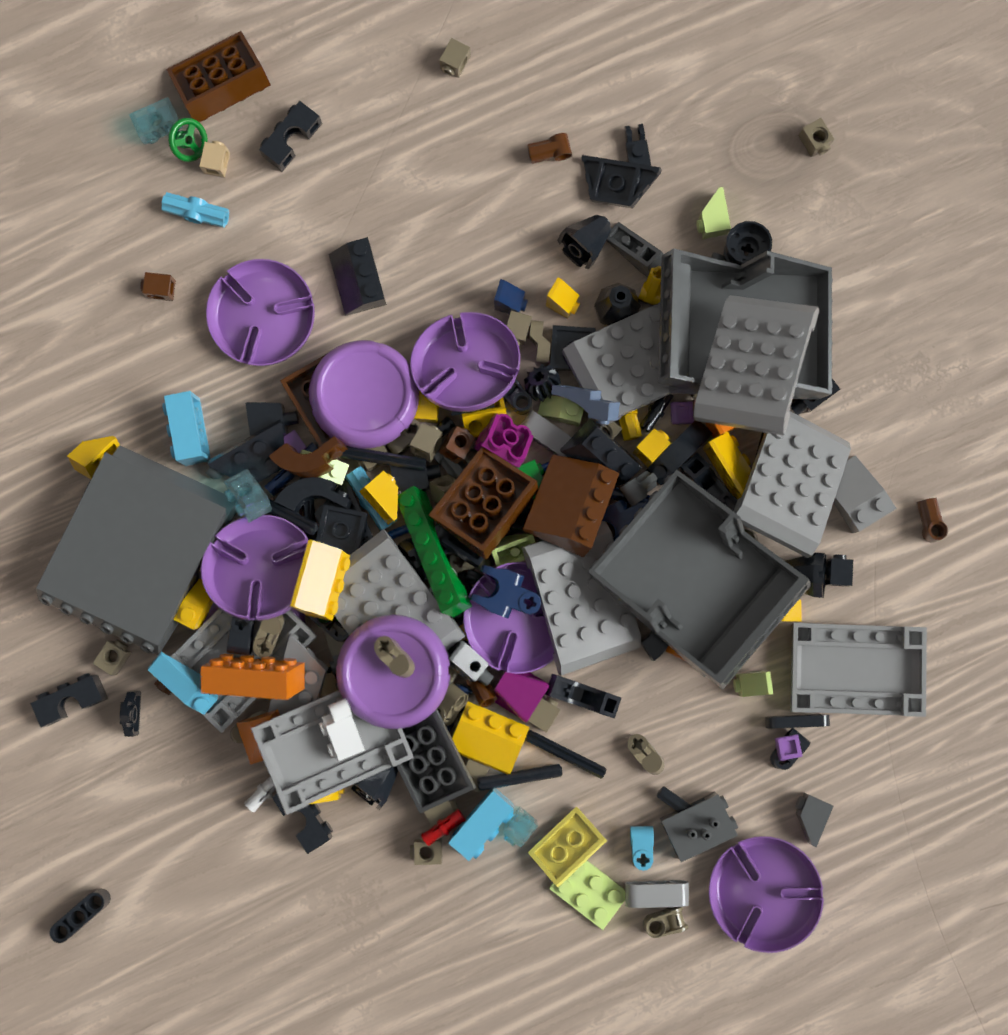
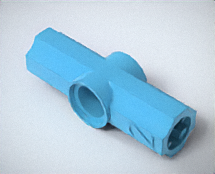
(195, 210)
(358, 480)

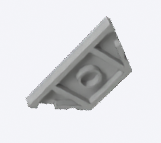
(314, 677)

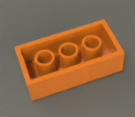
(253, 677)

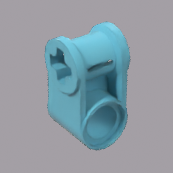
(642, 843)

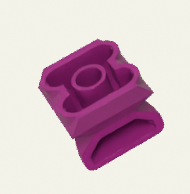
(505, 439)
(520, 693)

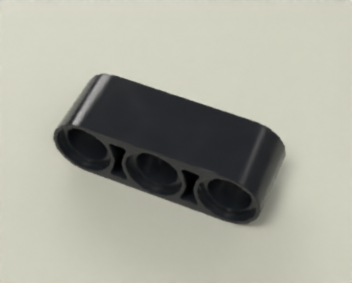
(70, 919)

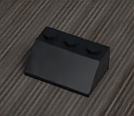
(357, 277)
(597, 446)

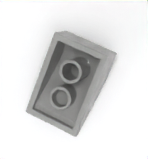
(861, 497)

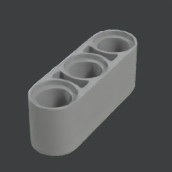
(546, 433)
(656, 894)

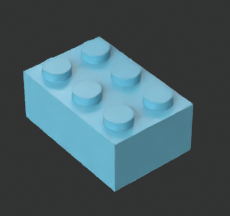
(186, 428)
(482, 824)

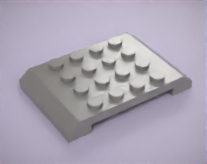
(621, 361)
(755, 364)
(794, 485)
(386, 584)
(579, 613)
(212, 641)
(858, 669)
(301, 761)

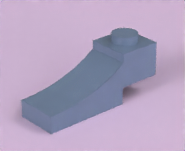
(590, 401)

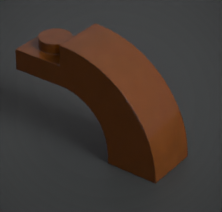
(311, 464)

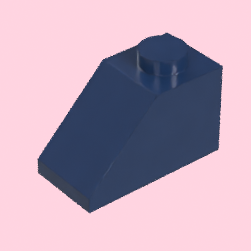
(509, 298)

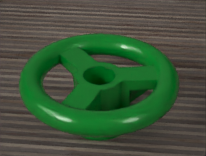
(177, 139)

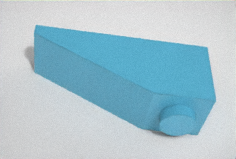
(182, 682)

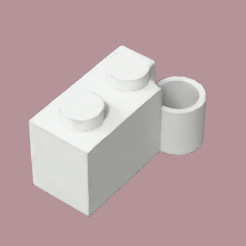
(341, 731)

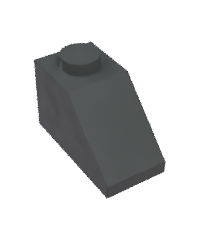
(812, 817)

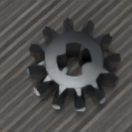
(540, 382)

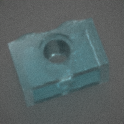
(145, 118)
(247, 496)
(519, 827)

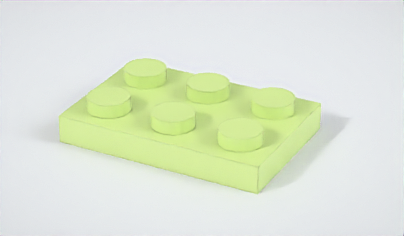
(592, 894)

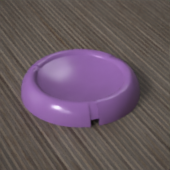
(260, 312)
(465, 361)
(363, 394)
(254, 567)
(509, 644)
(375, 691)
(766, 894)

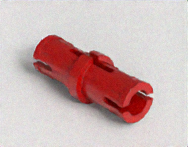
(443, 827)

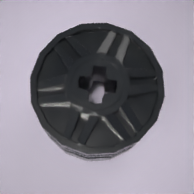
(746, 237)

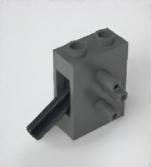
(696, 825)

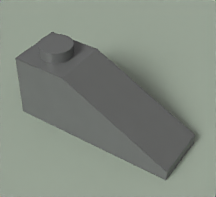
(635, 249)

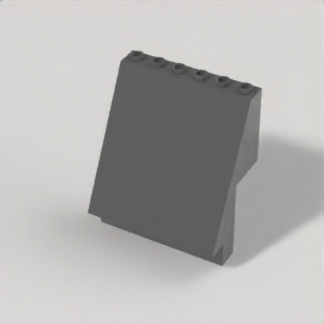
(693, 302)
(134, 549)
(698, 578)

